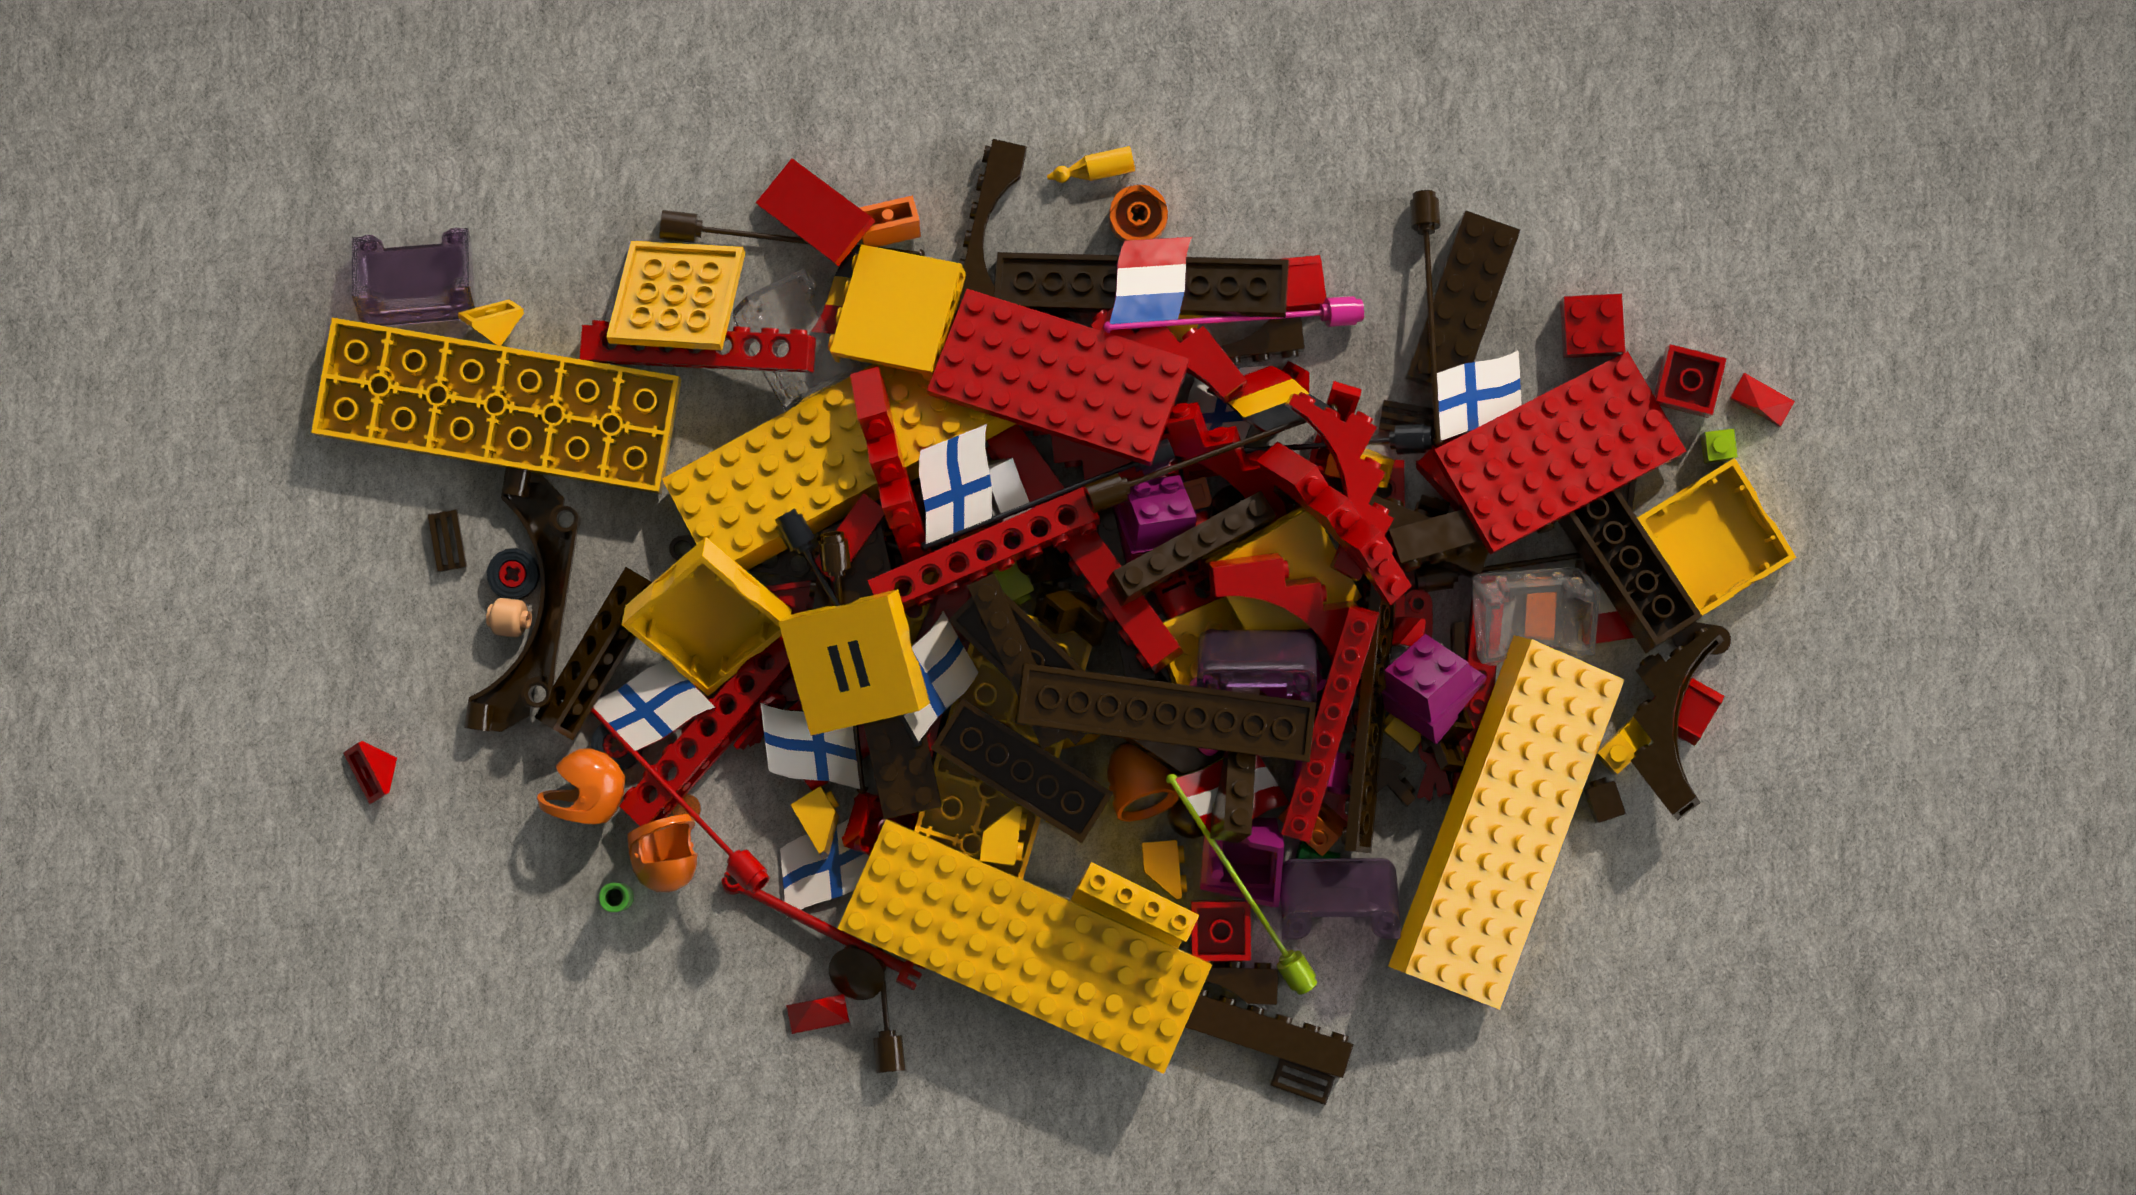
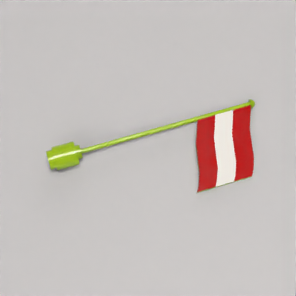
(1199, 794)

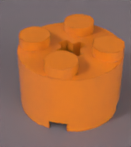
(1135, 199)

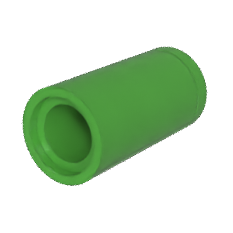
(605, 901)

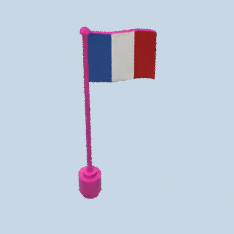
(1153, 288)

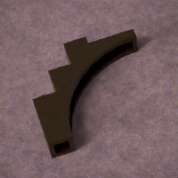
(1659, 718)

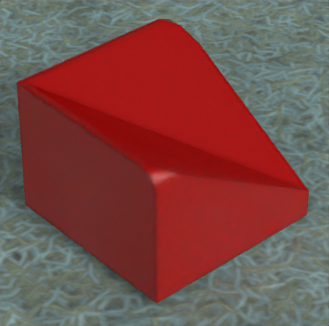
(1408, 631)

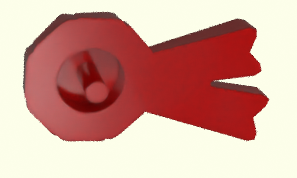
(755, 731)
(1432, 775)

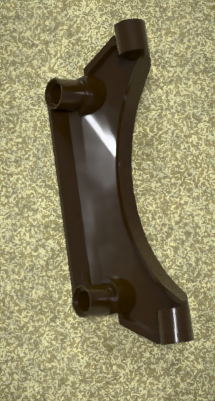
(539, 510)

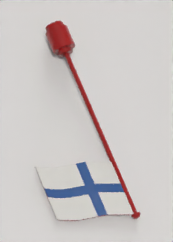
(650, 711)

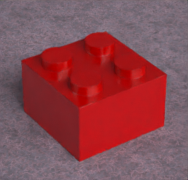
(1592, 325)
(1689, 380)
(1221, 930)

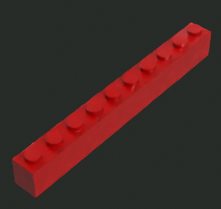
(1089, 556)

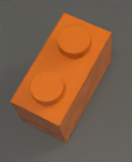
(894, 222)

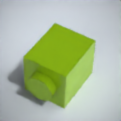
(1718, 446)
(1015, 584)

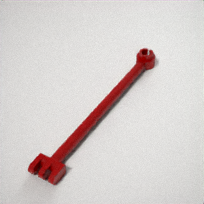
(903, 968)

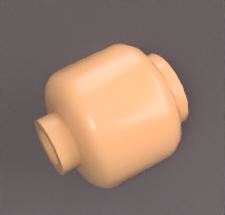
(508, 617)

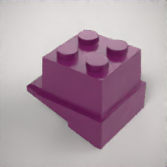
(1153, 515)
(1429, 687)
(1254, 859)

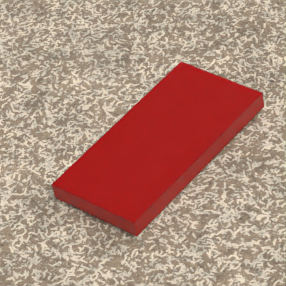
(815, 212)

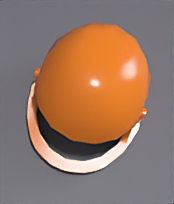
(1136, 775)
(597, 788)
(663, 857)

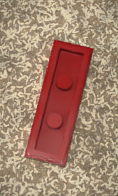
(858, 526)

